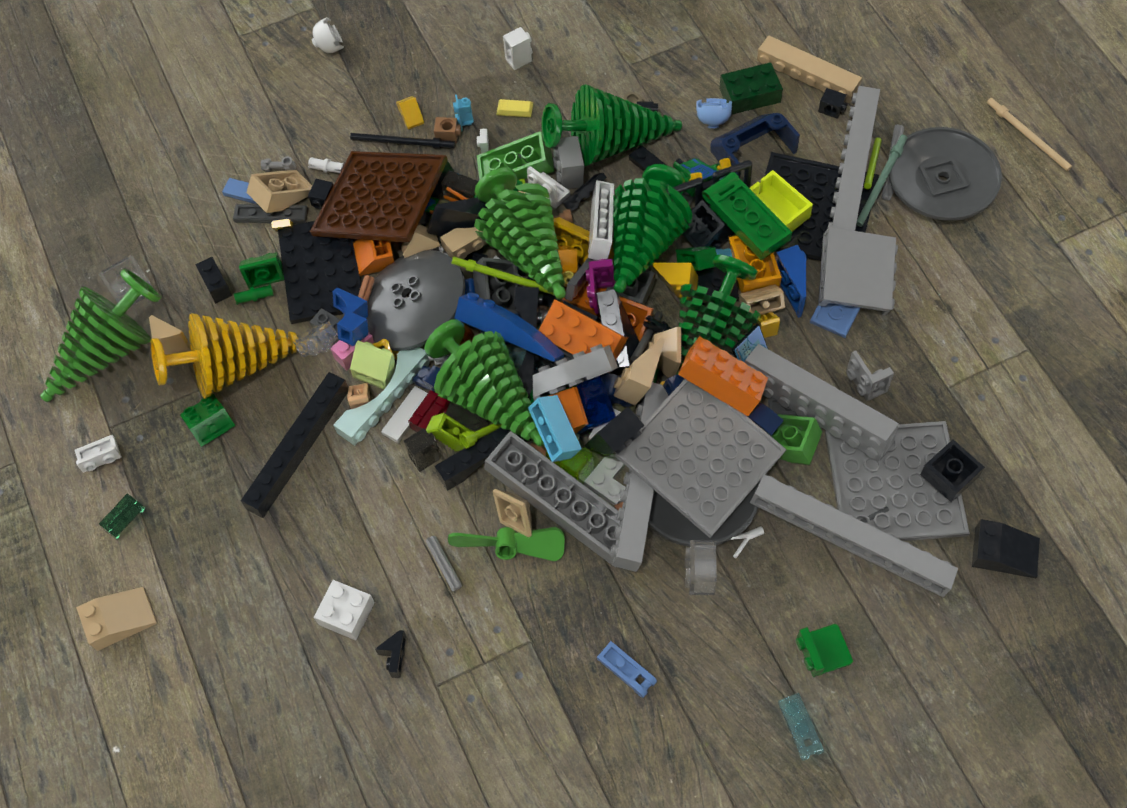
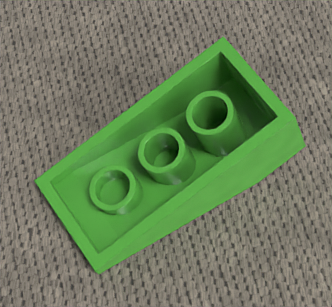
(532, 151)

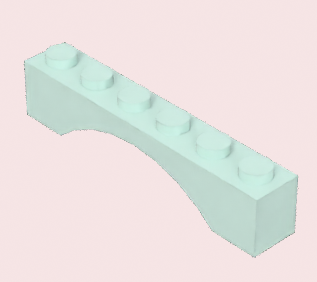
(357, 421)

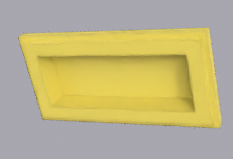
(514, 108)

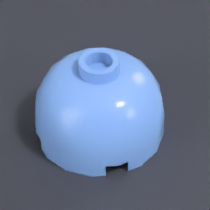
(713, 111)

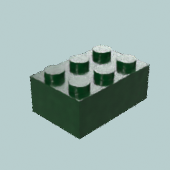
(751, 88)

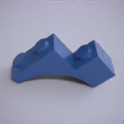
(354, 323)

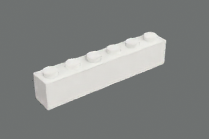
(601, 221)

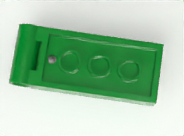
(747, 215)

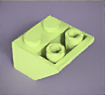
(372, 364)

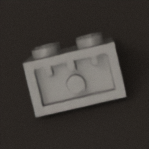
(868, 384)

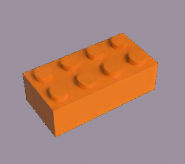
(578, 332)
(723, 376)

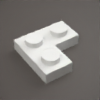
(603, 479)

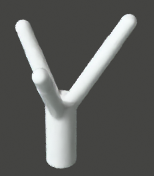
(747, 536)

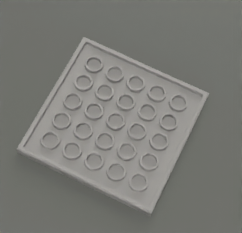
(701, 455)
(914, 505)

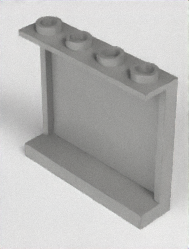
(858, 270)

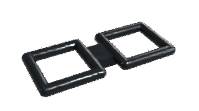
(700, 186)

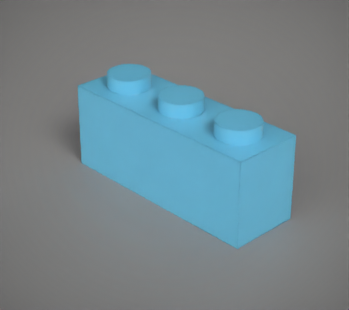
(554, 428)

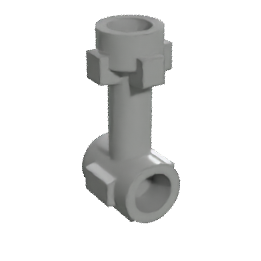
(286, 164)

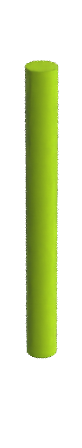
(872, 163)

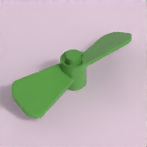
(543, 543)

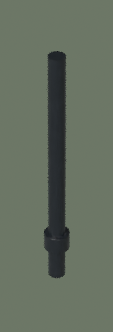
(436, 143)

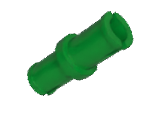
(253, 294)

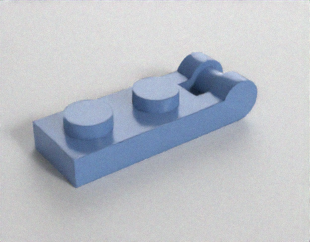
(626, 669)

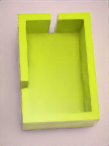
(783, 200)

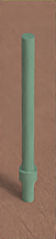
(895, 152)

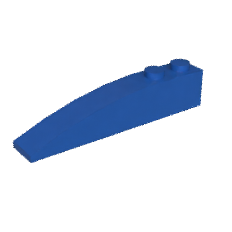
(492, 317)

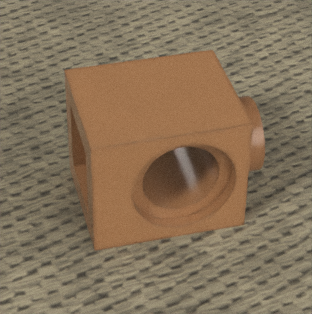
(447, 129)

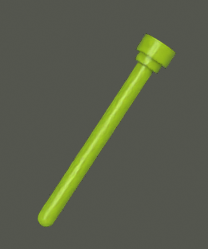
(469, 438)

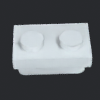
(557, 192)

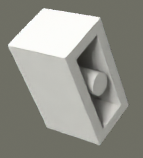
(517, 48)

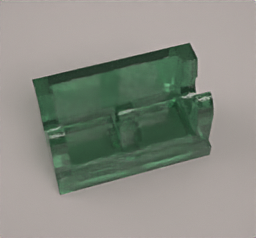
(121, 516)

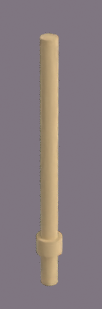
(1002, 111)

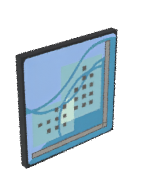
(748, 343)

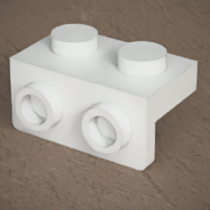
(97, 454)

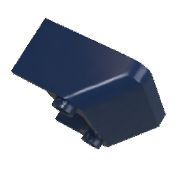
(731, 141)

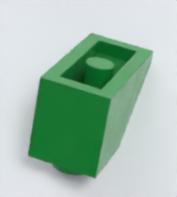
(699, 256)

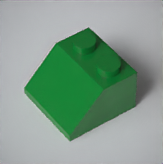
(262, 270)

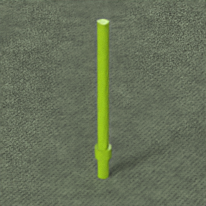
(472, 266)

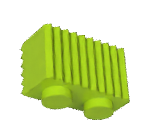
(447, 430)

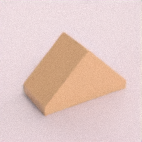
(358, 395)

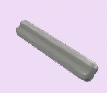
(443, 563)

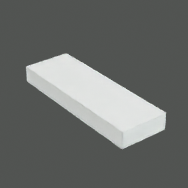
(398, 424)

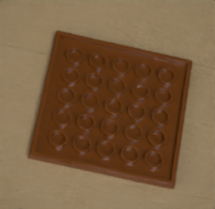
(379, 196)

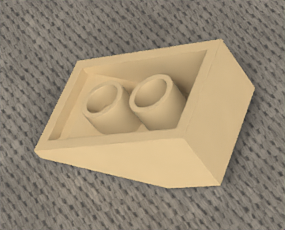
(278, 189)
(639, 376)
(116, 617)

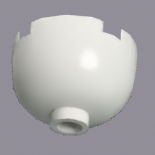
(326, 36)

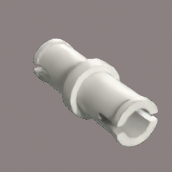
(325, 165)

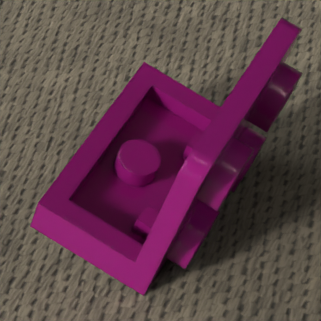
(599, 276)

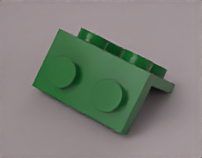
(823, 649)

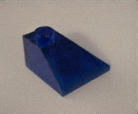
(595, 403)

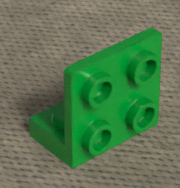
(207, 419)

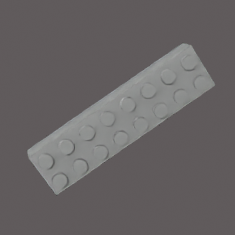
(832, 408)
(555, 493)

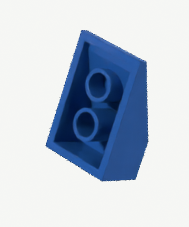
(793, 273)

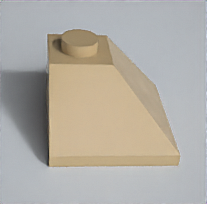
(671, 351)
(513, 511)

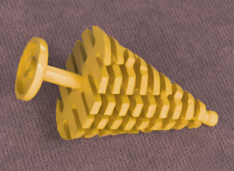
(223, 352)

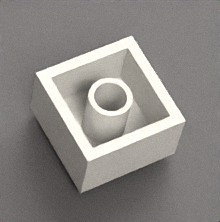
(344, 609)

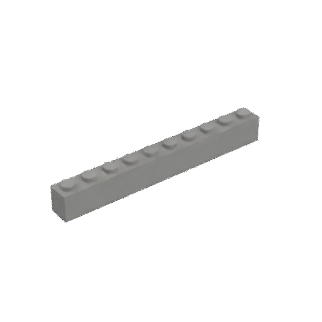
(855, 159)
(636, 499)
(854, 535)

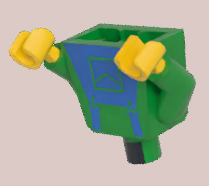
(697, 169)

